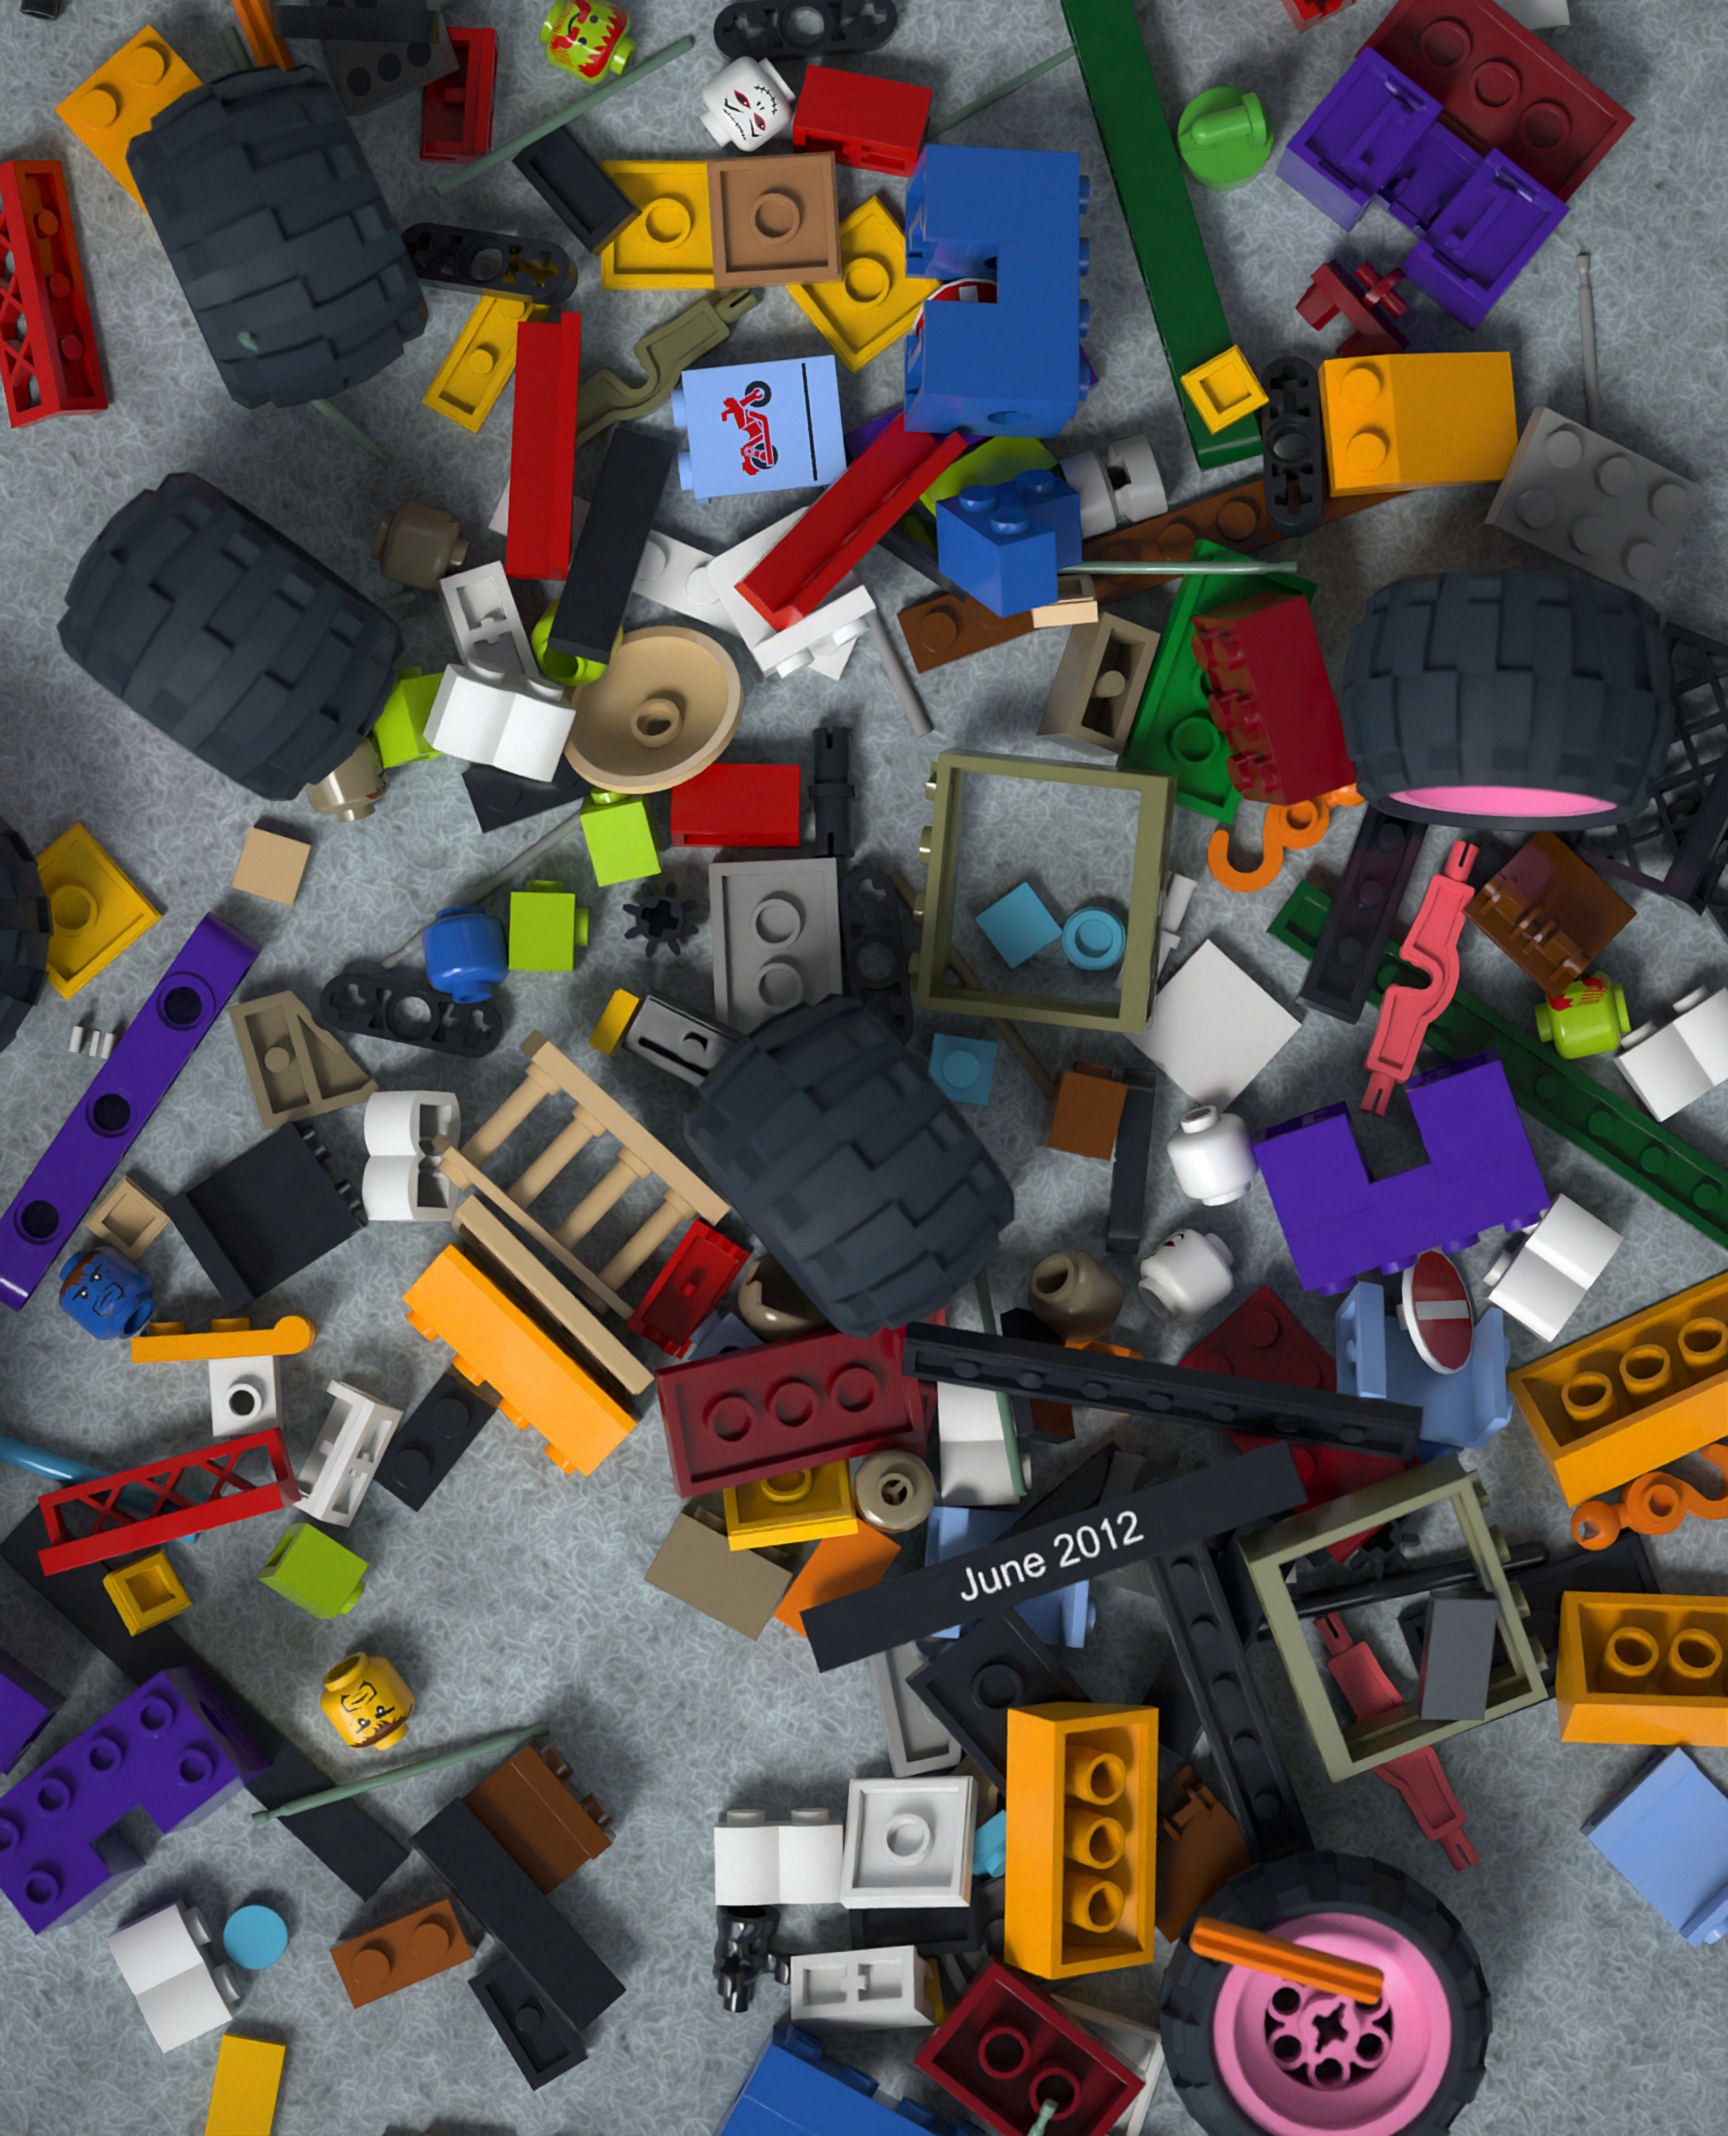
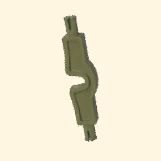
(663, 356)

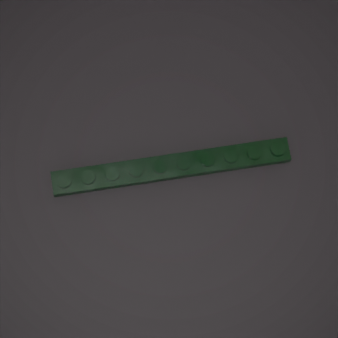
(1544, 1084)

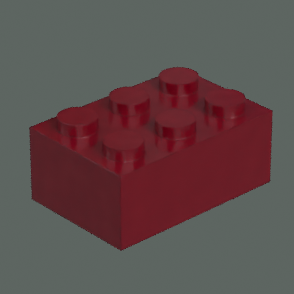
(1272, 699)
(1014, 2047)

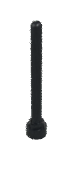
(1404, 1583)

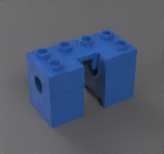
(1010, 222)
(808, 2093)

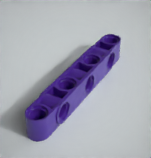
(140, 1072)

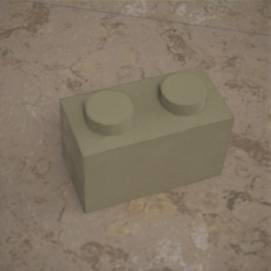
(1098, 686)
(724, 1584)

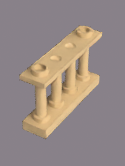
(593, 1116)

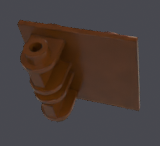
(1549, 912)
(1194, 1850)

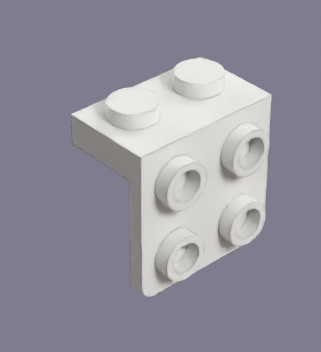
(837, 617)

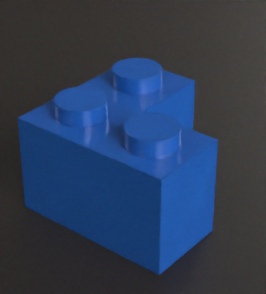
(1010, 540)

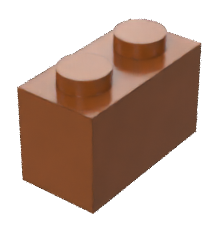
(403, 1949)

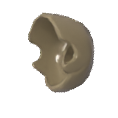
(775, 1303)

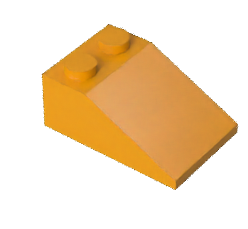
(123, 98)
(1417, 421)

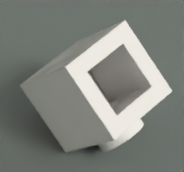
(245, 1395)

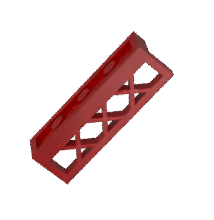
(51, 296)
(544, 449)
(845, 522)
(160, 1527)

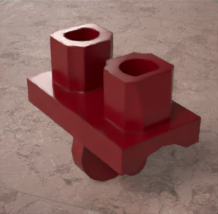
(1338, 292)

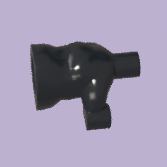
(745, 1952)

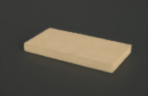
(550, 1300)

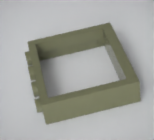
(936, 903)
(1399, 1729)

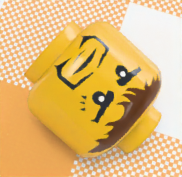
(367, 1701)

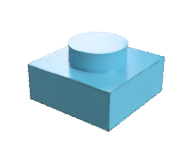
(963, 1067)
(990, 1848)

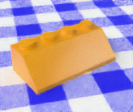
(520, 1359)
(1630, 1393)
(1643, 1669)
(1080, 1837)

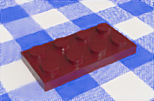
(1503, 88)
(1273, 1345)
(786, 1408)

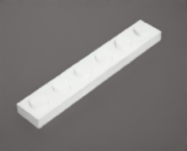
(677, 579)

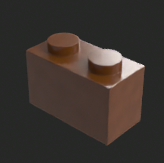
(1084, 1111)

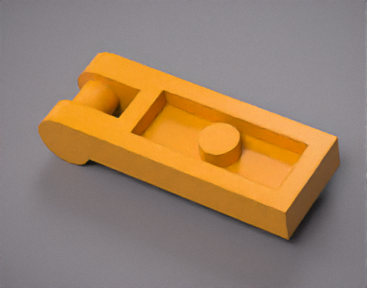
(226, 1340)

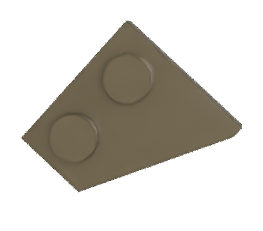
(294, 1062)

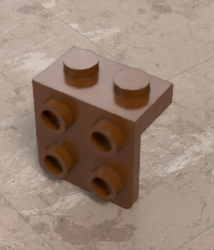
(542, 1815)

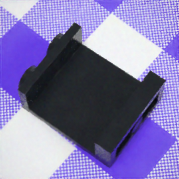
(267, 1215)

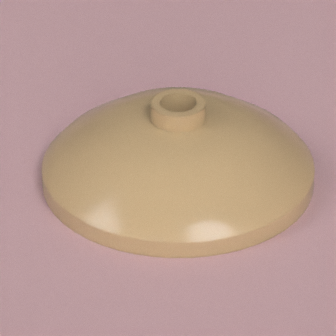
(655, 684)

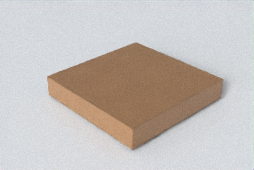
(774, 220)

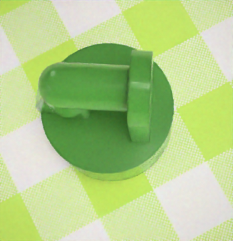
(1224, 138)

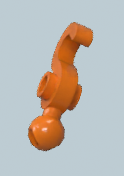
(1283, 827)
(1651, 1505)

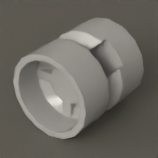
(1091, 477)

